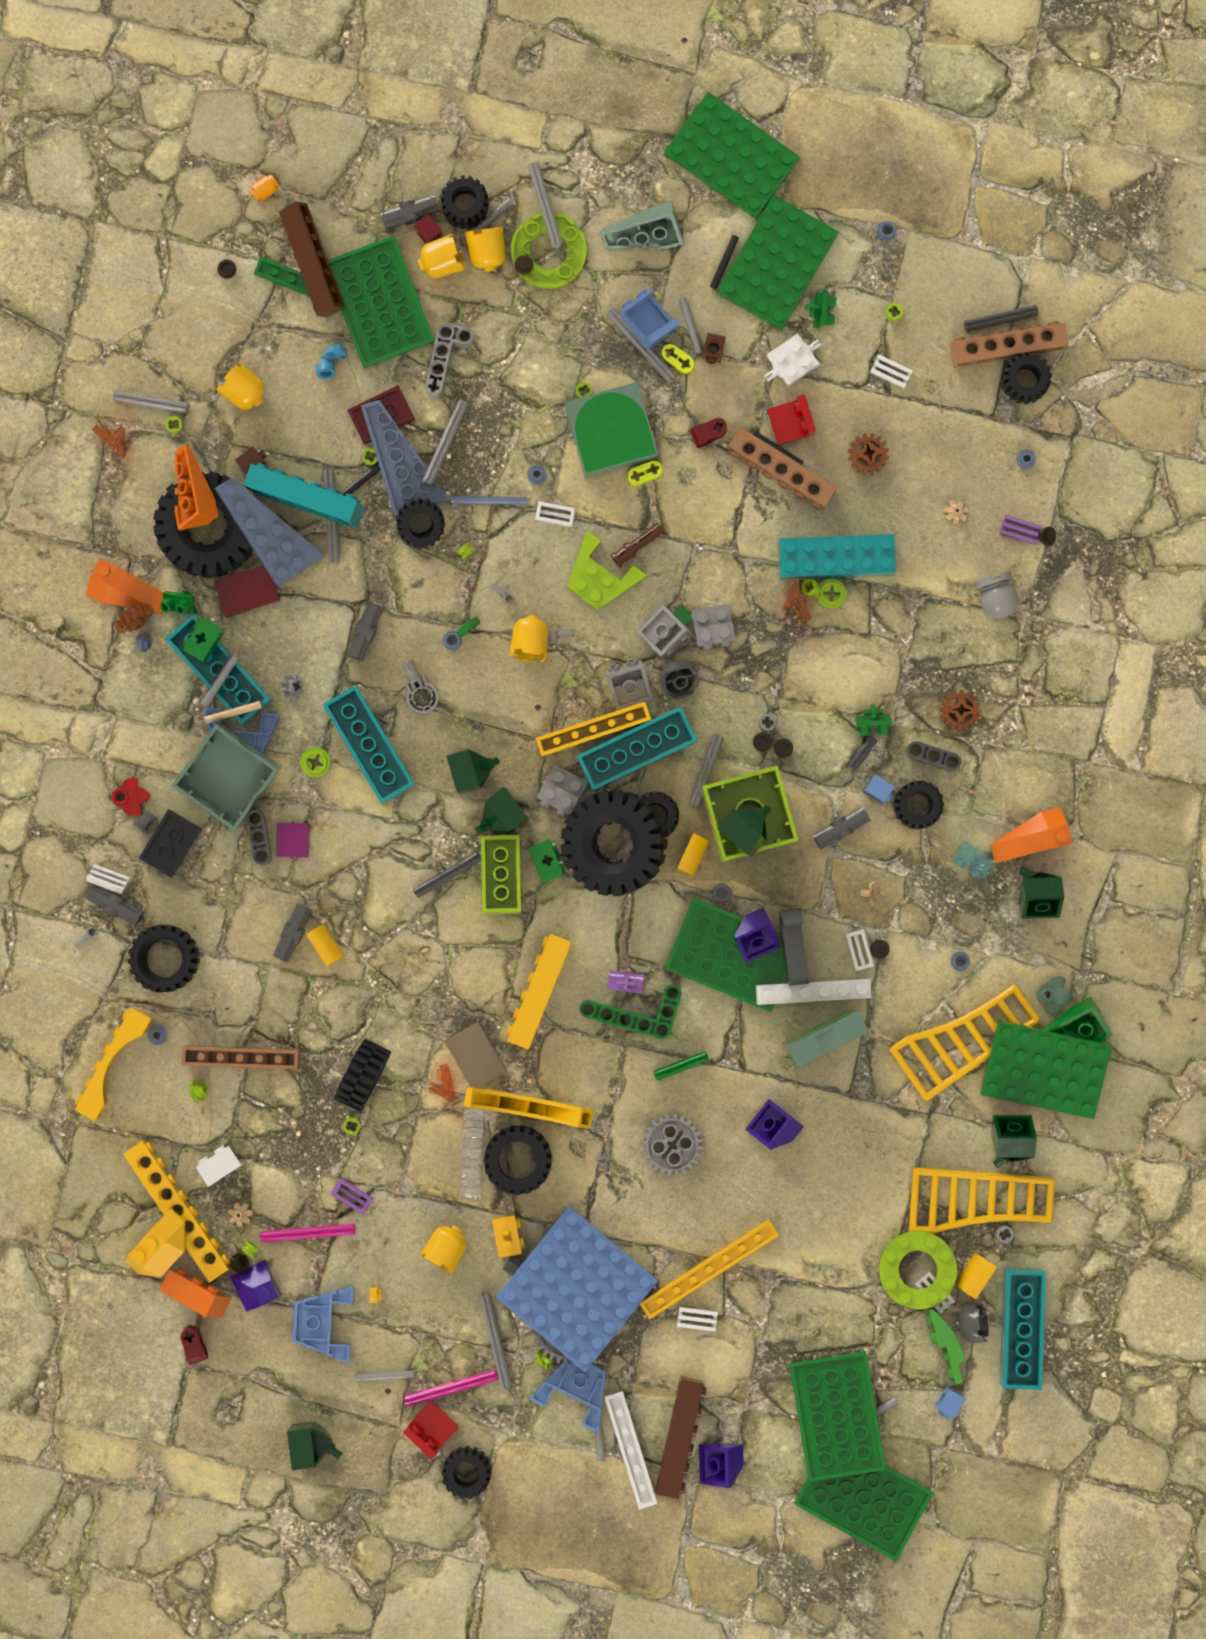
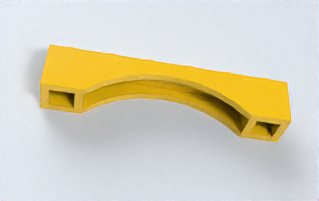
(94, 1098)

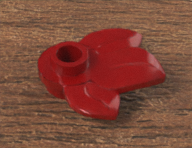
(133, 797)

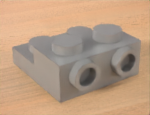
(713, 627)
(665, 633)
(628, 684)
(561, 791)

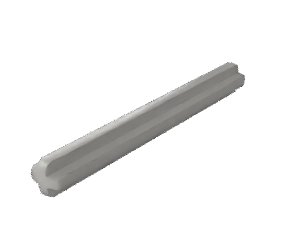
(545, 205)
(649, 354)
(445, 442)
(332, 531)
(495, 1340)

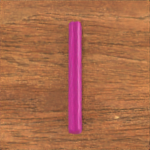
(305, 1233)
(451, 1387)

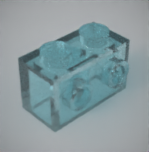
(973, 860)

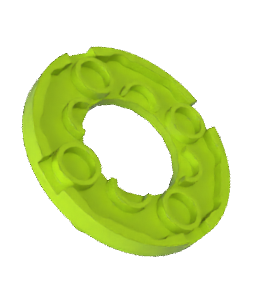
(574, 261)
(945, 1264)

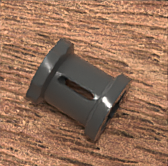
(145, 821)

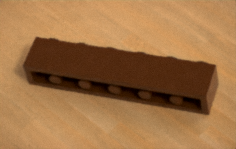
(311, 259)
(679, 1437)

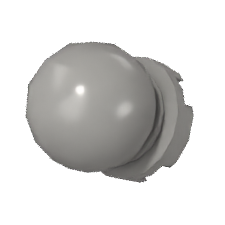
(998, 596)

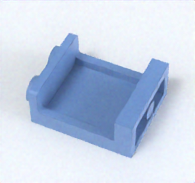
(648, 319)

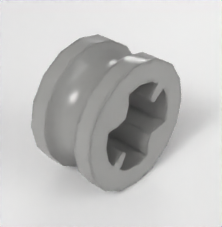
(771, 718)
(1006, 1239)

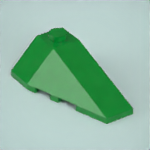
(1082, 1021)

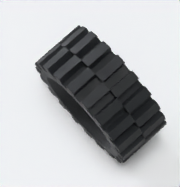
(140, 950)
(362, 1075)
(517, 1134)

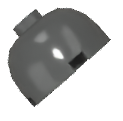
(678, 679)
(973, 1323)

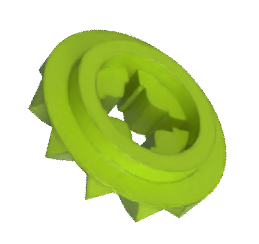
(838, 587)
(307, 766)

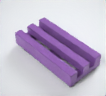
(1021, 522)
(357, 1190)

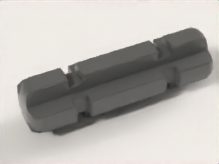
(862, 752)

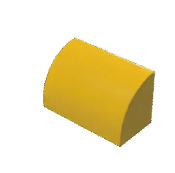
(693, 854)
(325, 945)
(975, 1275)

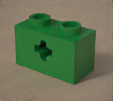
(210, 632)
(547, 872)

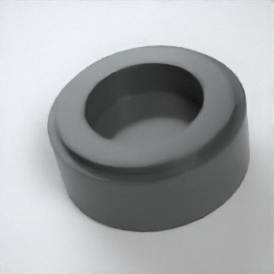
(721, 893)

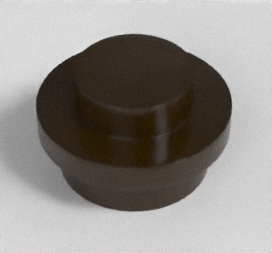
(524, 264)
(226, 269)
(1047, 536)
(762, 742)
(783, 748)
(879, 949)
(239, 1263)

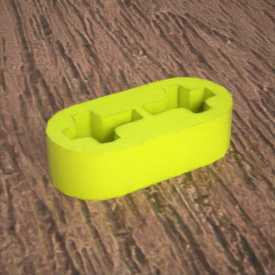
(675, 362)
(643, 469)

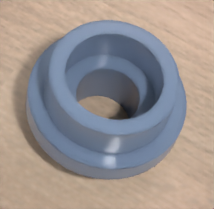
(887, 225)
(1026, 465)
(539, 480)
(447, 636)
(143, 642)
(966, 961)
(161, 1030)

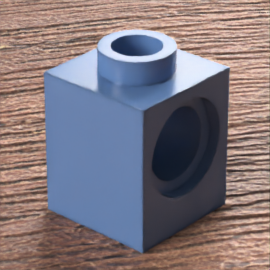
(879, 789)
(950, 1403)

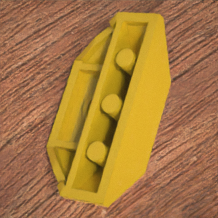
(159, 1246)

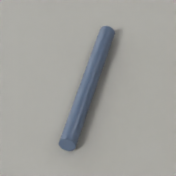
(489, 500)

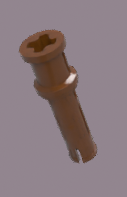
(629, 549)

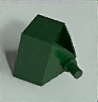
(470, 770)
(501, 813)
(746, 828)
(1040, 895)
(1013, 1138)
(309, 1444)

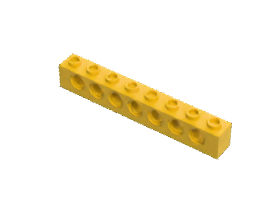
(179, 1197)

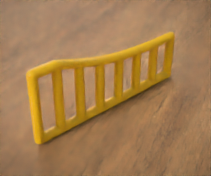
(949, 1028)
(972, 1219)

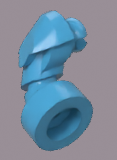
(327, 369)

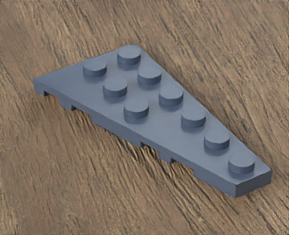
(274, 541)

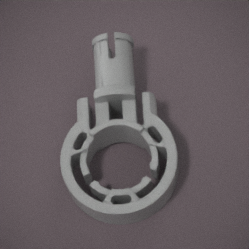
(413, 676)

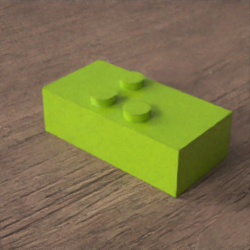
(501, 874)

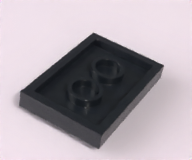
(170, 843)

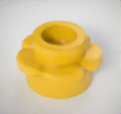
(375, 1295)

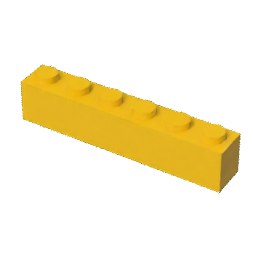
(593, 729)
(539, 991)

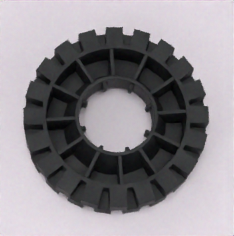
(192, 556)
(584, 853)

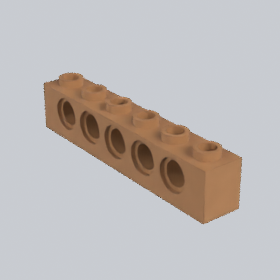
(962, 357)
(745, 438)
(241, 1057)

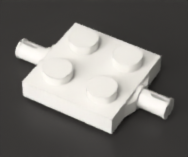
(792, 360)

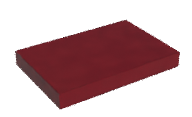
(394, 404)
(246, 591)

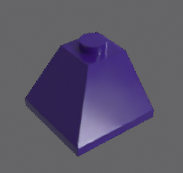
(756, 935)
(774, 1126)
(256, 1286)
(720, 1463)

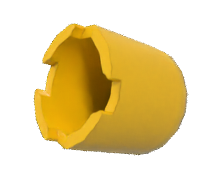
(486, 248)
(441, 257)
(242, 388)
(529, 639)
(445, 1248)

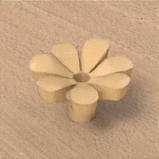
(953, 515)
(871, 893)
(244, 1214)

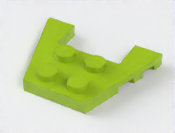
(594, 582)

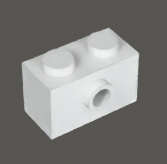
(218, 1165)

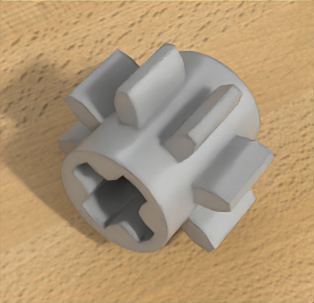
(291, 685)

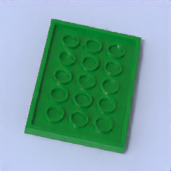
(731, 155)
(777, 262)
(380, 302)
(711, 956)
(1046, 1069)
(837, 1416)
(869, 1506)

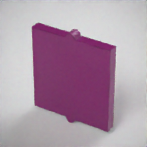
(292, 840)

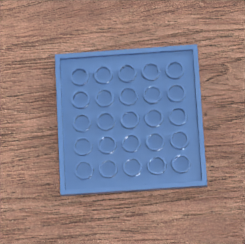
(576, 1289)

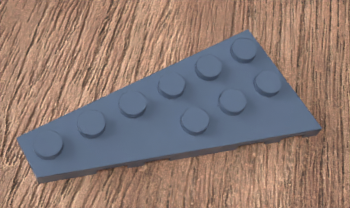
(398, 460)

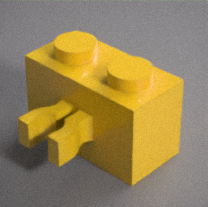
(507, 1235)

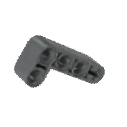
(793, 946)

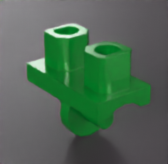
(819, 308)
(178, 602)
(876, 719)

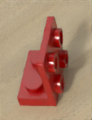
(791, 421)
(430, 1429)

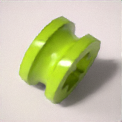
(899, 309)
(580, 386)
(174, 430)
(364, 455)
(466, 550)
(811, 593)
(350, 1131)
(250, 1249)

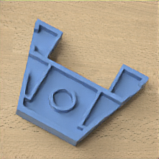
(256, 739)
(314, 1321)
(581, 1386)

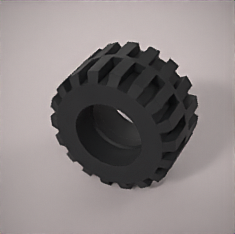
(459, 187)
(1030, 363)
(420, 539)
(933, 796)
(670, 807)
(462, 1488)

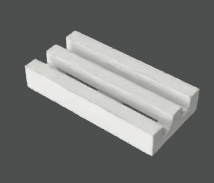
(895, 365)
(549, 513)
(109, 877)
(852, 953)
(945, 1305)
(696, 1326)

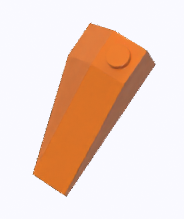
(195, 498)
(116, 587)
(1037, 834)

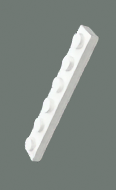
(813, 991)
(630, 1449)

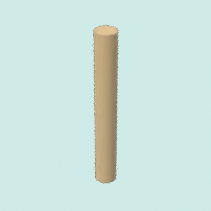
(232, 712)

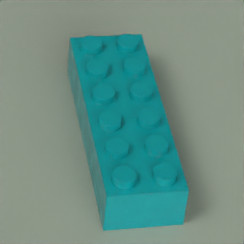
(304, 496)
(836, 556)
(237, 688)
(369, 744)
(637, 749)
(1022, 1328)

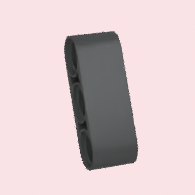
(943, 755)
(253, 829)

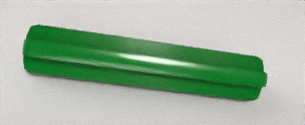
(681, 1066)

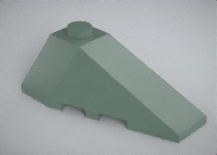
(649, 228)

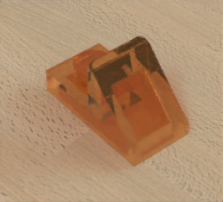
(116, 441)
(795, 599)
(446, 1089)

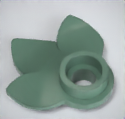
(1056, 995)

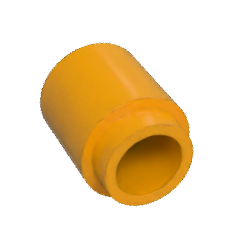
(264, 188)

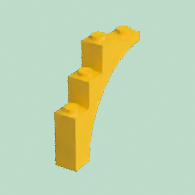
(528, 1106)

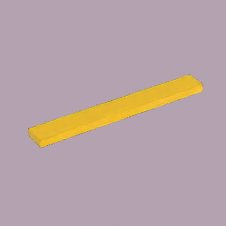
(709, 1269)

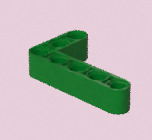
(635, 1018)

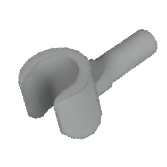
(502, 593)
(553, 635)
(85, 937)

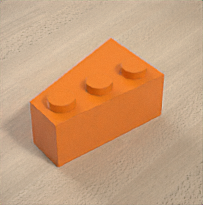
(195, 1293)

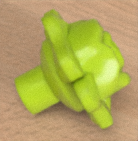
(198, 1090)
(543, 1361)

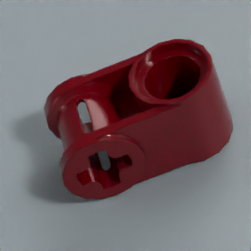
(705, 433)
(194, 1348)

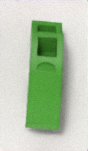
(945, 1337)

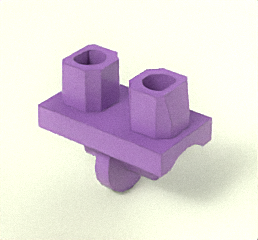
(625, 981)

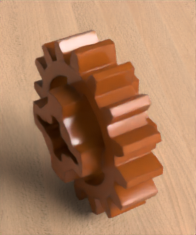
(866, 446)
(133, 618)
(959, 719)

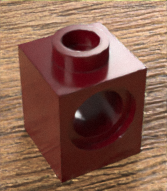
(428, 229)

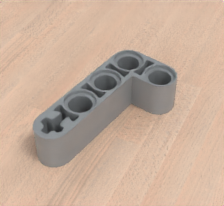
(444, 361)

